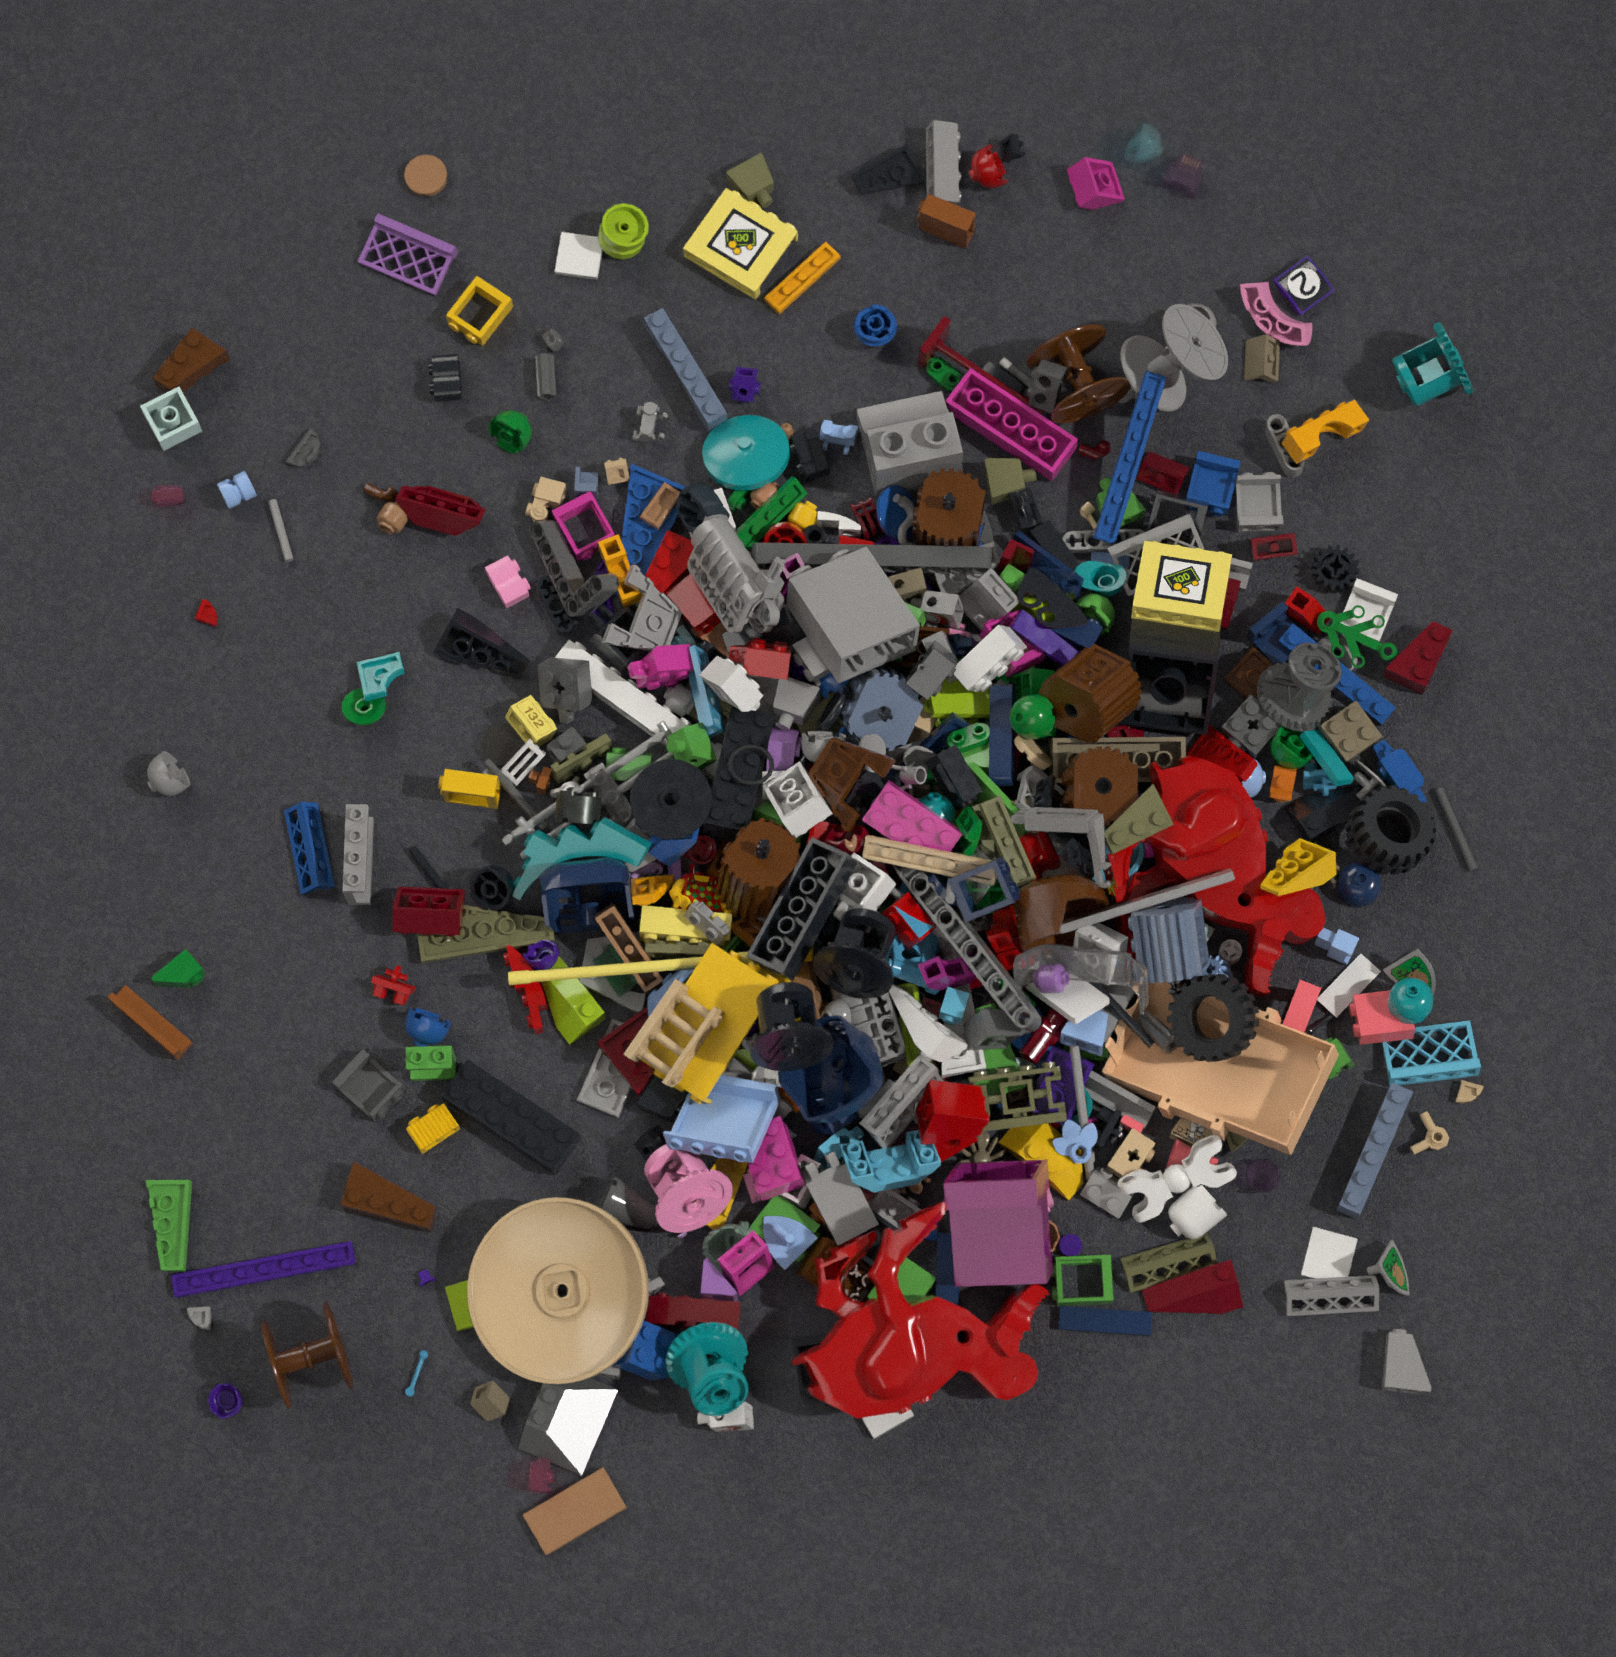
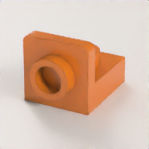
(1282, 783)

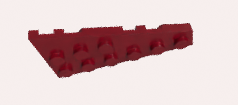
(616, 1043)

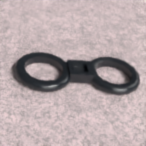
(828, 716)

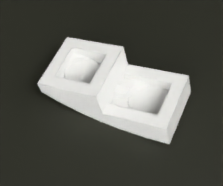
(846, 526)

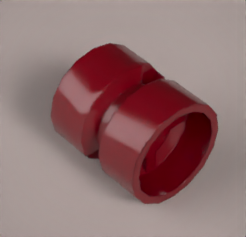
(702, 851)

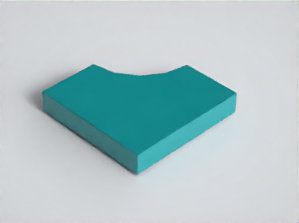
(378, 674)

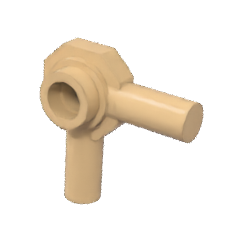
(1435, 1138)

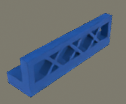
(312, 844)

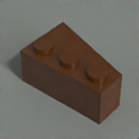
(189, 362)

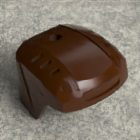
(1049, 902)

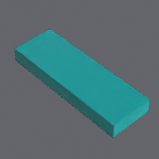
(1326, 757)

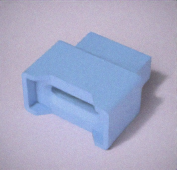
(1339, 944)

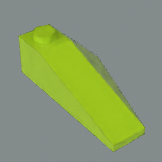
(572, 1006)

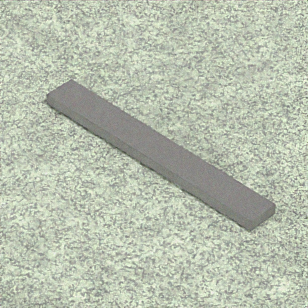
(1147, 900)

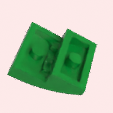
(971, 828)

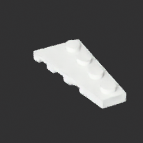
(966, 1060)

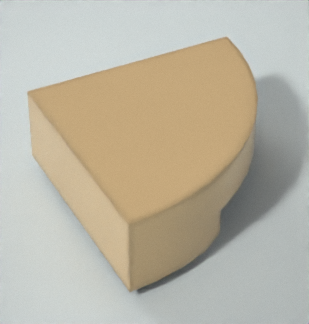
(1468, 1092)

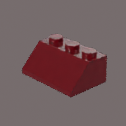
(428, 911)

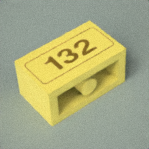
(531, 721)

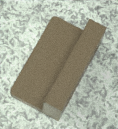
(1262, 358)

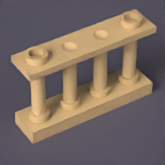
(652, 1031)

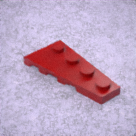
(1223, 752)

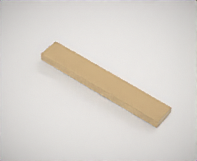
(925, 858)

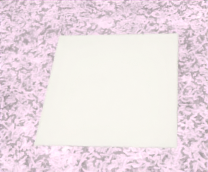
(1328, 1254)

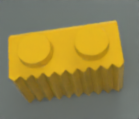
(432, 1127)

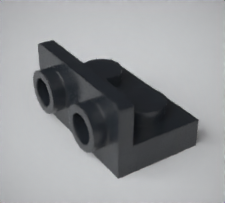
(1046, 795)

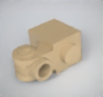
(546, 494)

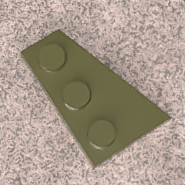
(1138, 822)
(679, 949)

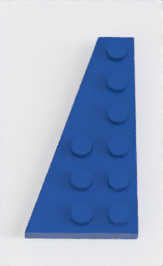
(638, 537)

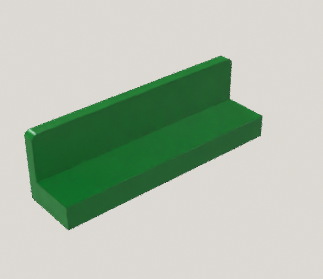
(771, 512)

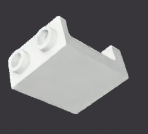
(1375, 602)

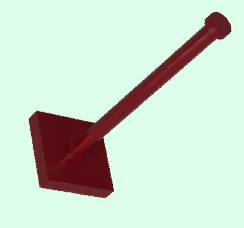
(935, 343)

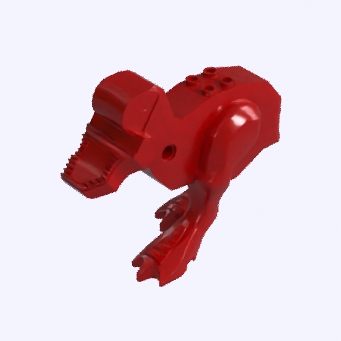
(1212, 833)
(902, 1352)

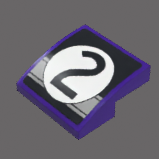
(1303, 285)

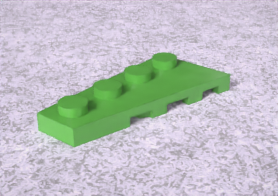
(171, 1216)

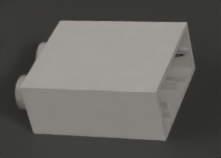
(851, 613)

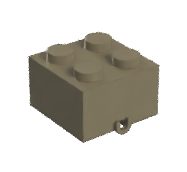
(1350, 732)

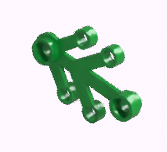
(1353, 634)

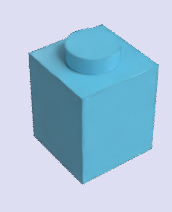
(953, 1006)

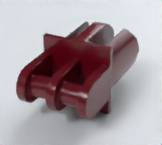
(866, 516)

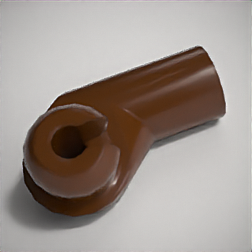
(380, 494)

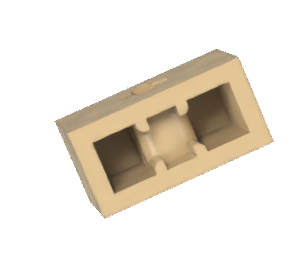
(1134, 1143)

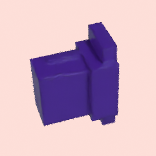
(425, 1278)

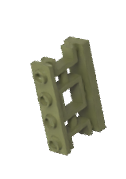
(1020, 1114)

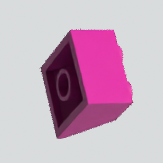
(1095, 183)

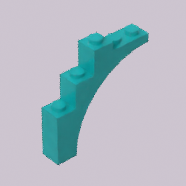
(607, 840)

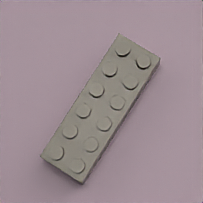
(1141, 751)

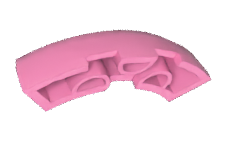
(1270, 318)

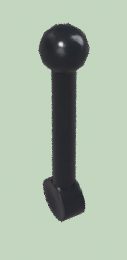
(1310, 1030)

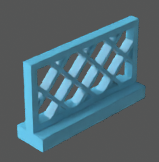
(1437, 1070)

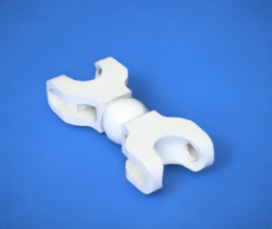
(1177, 1178)

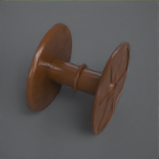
(1089, 396)
(306, 1355)

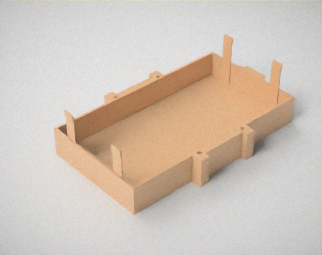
(1257, 1094)

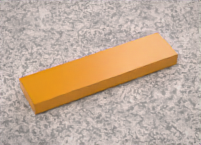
(802, 278)

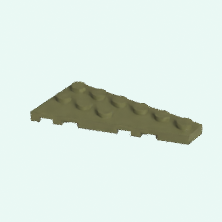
(484, 933)

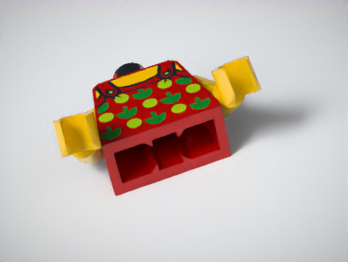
(696, 887)

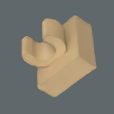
(616, 471)

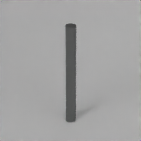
(513, 792)
(1457, 832)

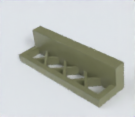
(1167, 1257)

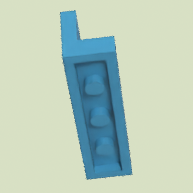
(704, 697)

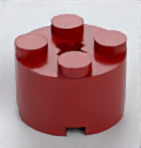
(1040, 853)

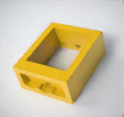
(490, 293)
(470, 788)

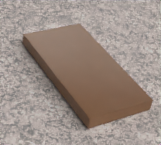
(574, 1511)

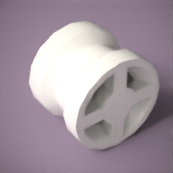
(1231, 947)

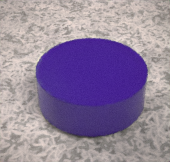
(1070, 1245)

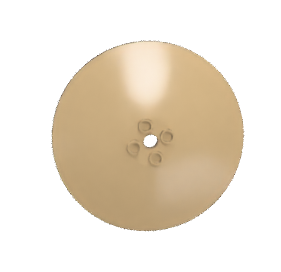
(517, 1283)

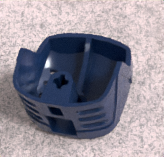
(564, 881)
(843, 1087)

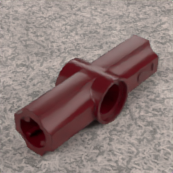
(1044, 1036)

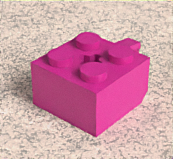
(662, 667)

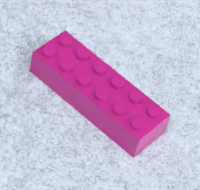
(1011, 424)

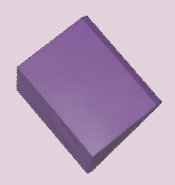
(715, 1285)

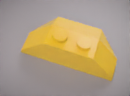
(1036, 1143)

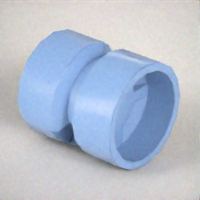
(236, 489)

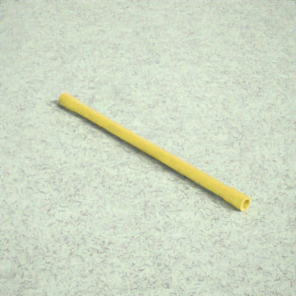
(527, 976)

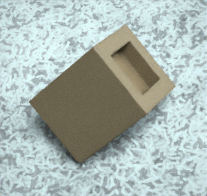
(489, 1401)

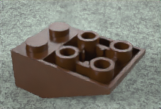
(857, 1283)

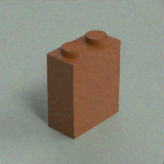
(946, 220)

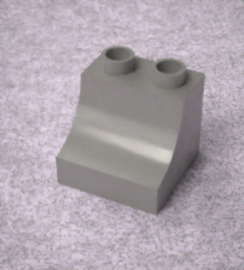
(909, 441)

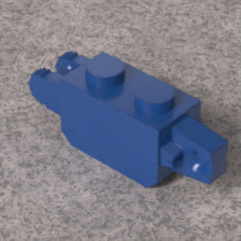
(1398, 769)

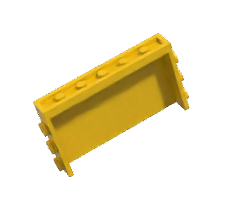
(730, 986)

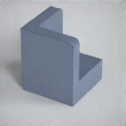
(585, 482)

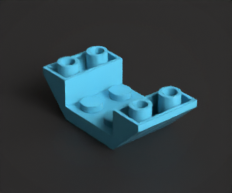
(890, 1166)

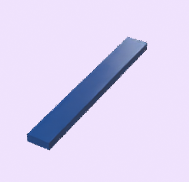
(1129, 457)

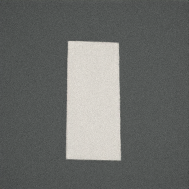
(1348, 983)

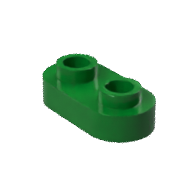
(944, 374)
(738, 499)
(969, 738)

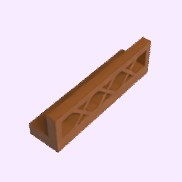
(150, 1022)

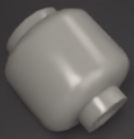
(679, 699)

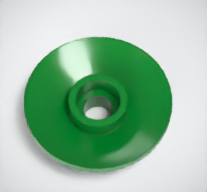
(355, 703)

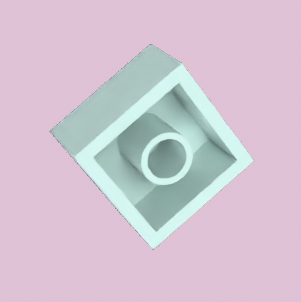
(171, 418)

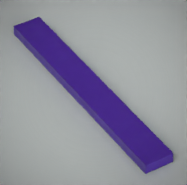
(263, 1269)

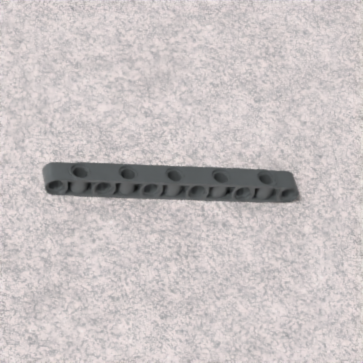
(965, 941)

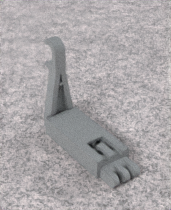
(1070, 820)

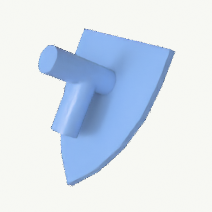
(786, 1239)

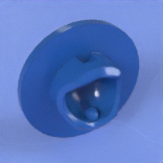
(890, 513)

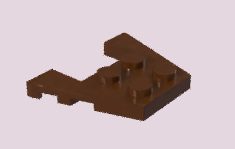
(838, 771)

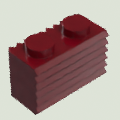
(1273, 546)

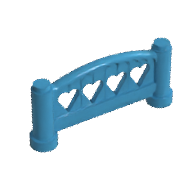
(908, 968)

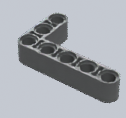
(575, 594)

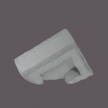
(201, 1317)

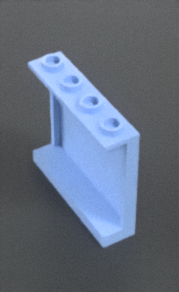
(728, 1125)

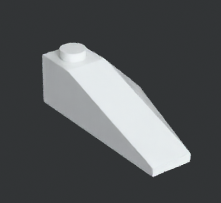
(928, 1034)

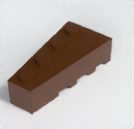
(381, 1199)

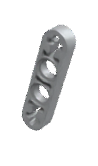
(1102, 547)

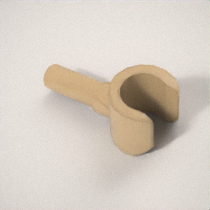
(1086, 511)

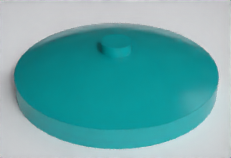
(746, 452)

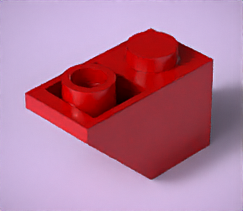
(1305, 610)

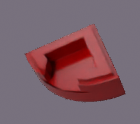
(207, 614)

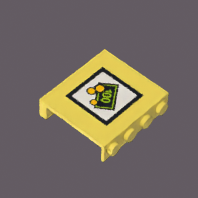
(739, 242)
(1181, 586)

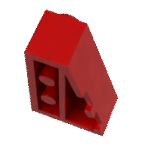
(670, 562)

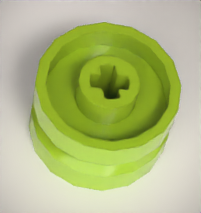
(623, 231)

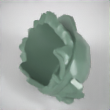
(722, 1240)

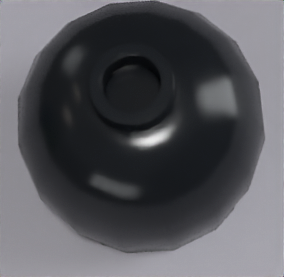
(491, 887)

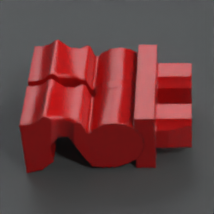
(1005, 937)

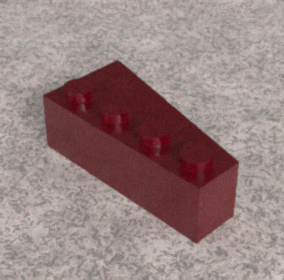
(685, 1312)

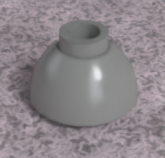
(839, 1008)

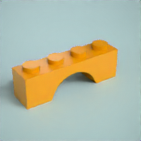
(1344, 420)

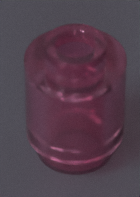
(168, 495)

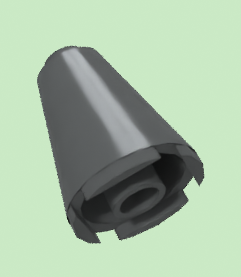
(628, 1205)

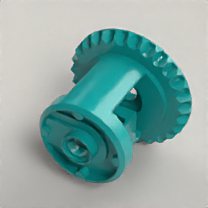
(1433, 377)
(713, 1384)

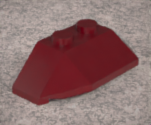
(440, 509)

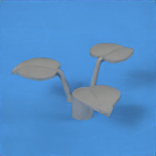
(914, 759)

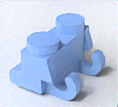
(838, 434)

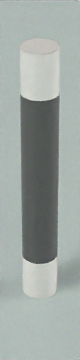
(1016, 372)

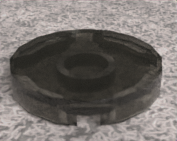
(501, 744)

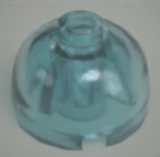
(1144, 145)

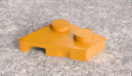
(650, 889)

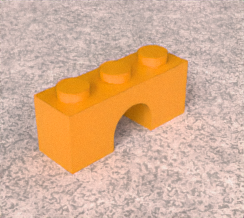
(618, 564)

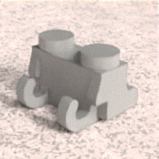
(648, 423)

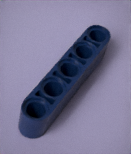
(1001, 735)

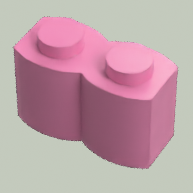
(507, 581)

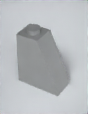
(1403, 1365)

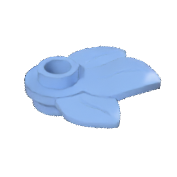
(1074, 1138)

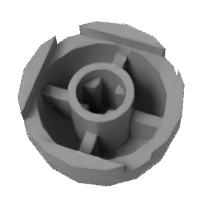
(815, 743)
(166, 776)

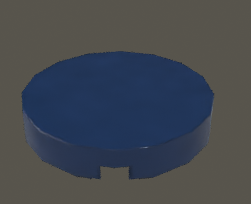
(941, 886)

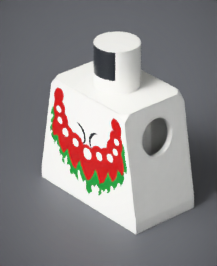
(737, 1420)

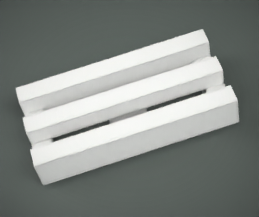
(534, 749)

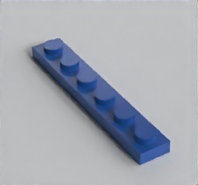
(1350, 684)

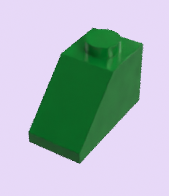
(180, 972)

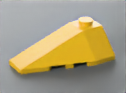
(1300, 868)

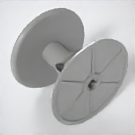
(1191, 345)

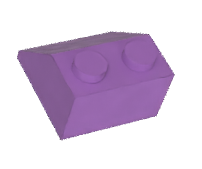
(784, 748)

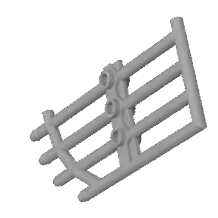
(602, 782)

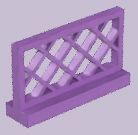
(414, 237)

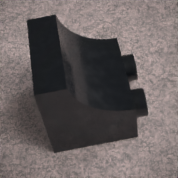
(1175, 675)

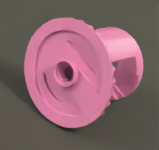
(682, 1183)

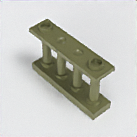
(1001, 837)

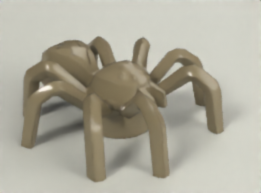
(981, 1155)

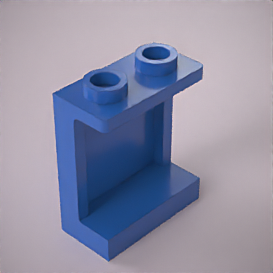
(1213, 482)

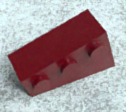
(1419, 659)

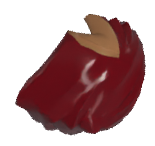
(848, 842)

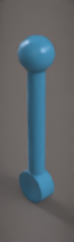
(410, 1390)

